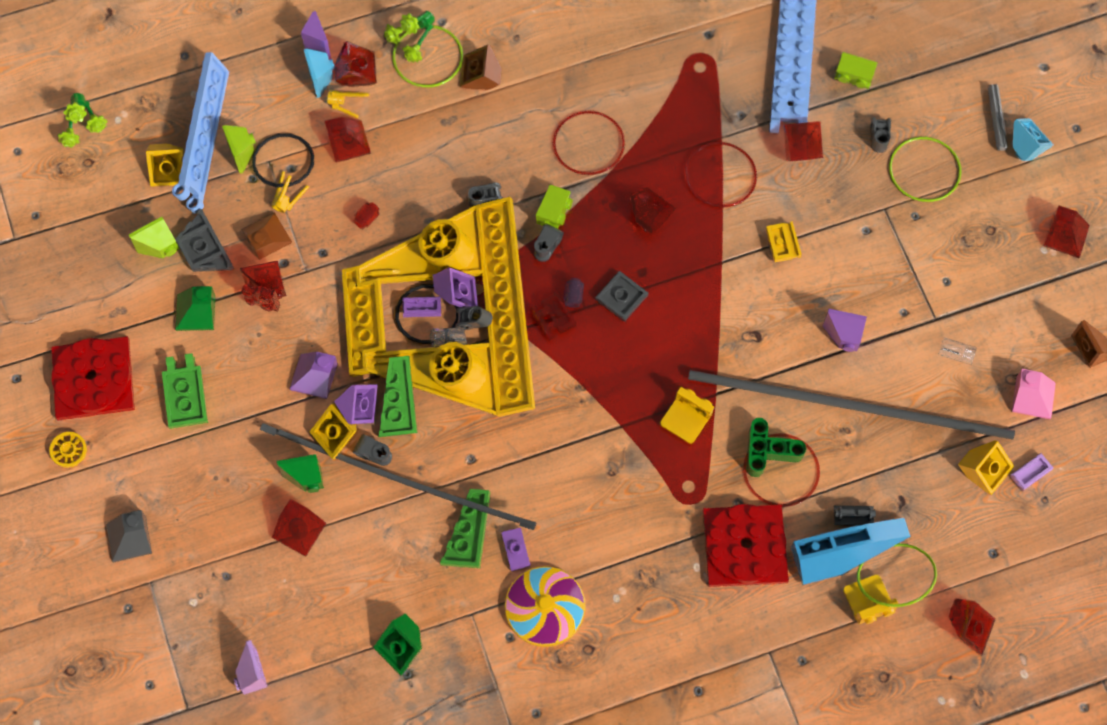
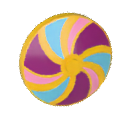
(545, 606)

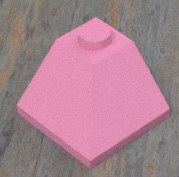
(1033, 394)

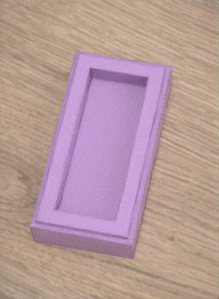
(1031, 472)

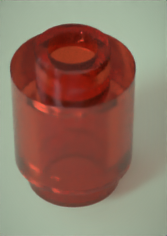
(366, 215)

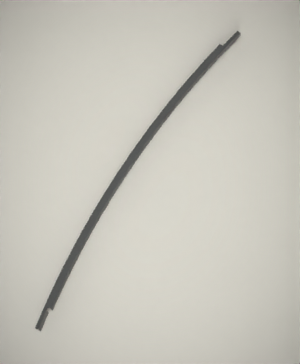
(523, 522)

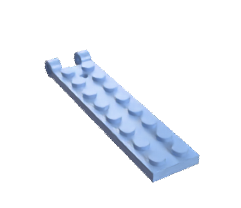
(793, 62)
(202, 133)

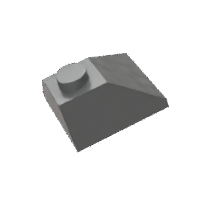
(129, 536)

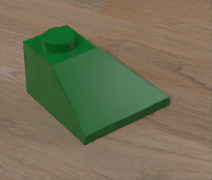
(195, 309)
(303, 472)
(400, 643)

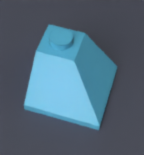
(320, 70)
(1029, 140)

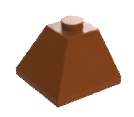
(480, 69)
(266, 236)
(1090, 343)

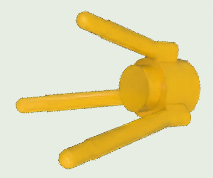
(336, 98)
(281, 201)

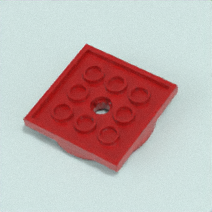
(107, 392)
(738, 566)

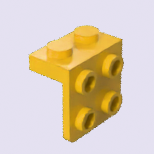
(687, 415)
(862, 607)

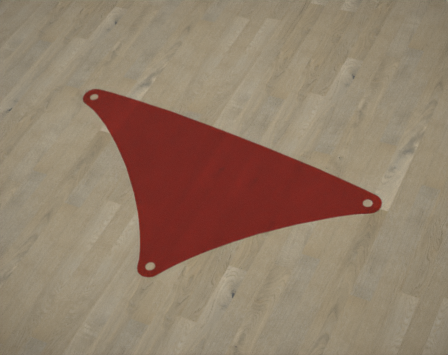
(645, 360)

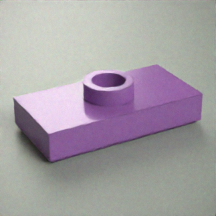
(421, 306)
(515, 549)

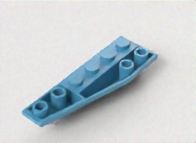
(845, 549)

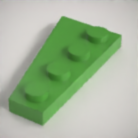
(399, 406)
(469, 533)

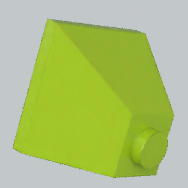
(240, 145)
(154, 239)

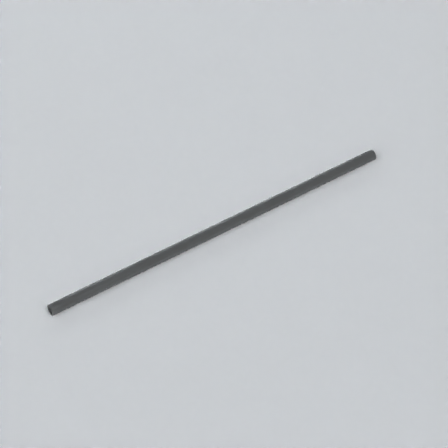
(851, 404)

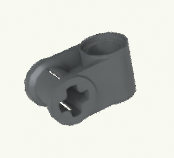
(880, 130)
(485, 193)
(547, 242)
(473, 317)
(369, 449)

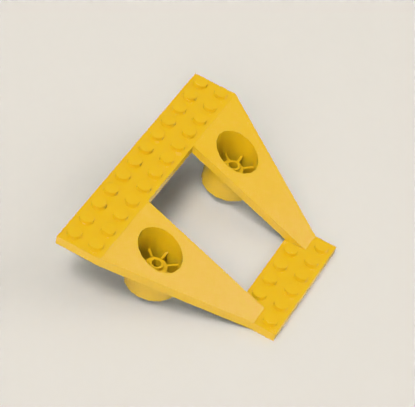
(485, 246)

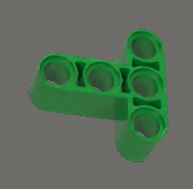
(767, 452)

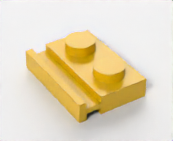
(783, 241)

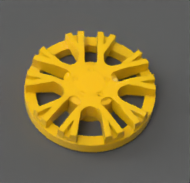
(68, 449)

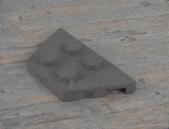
(202, 246)

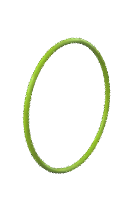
(432, 85)
(915, 198)
(908, 603)

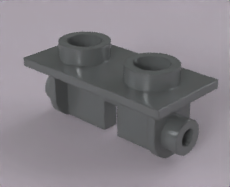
(853, 515)

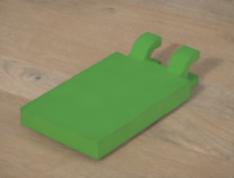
(184, 393)

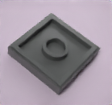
(621, 296)

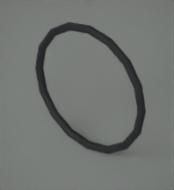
(274, 137)
(397, 314)

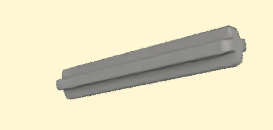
(997, 117)

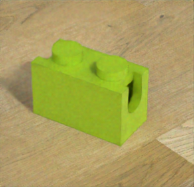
(855, 70)
(554, 207)

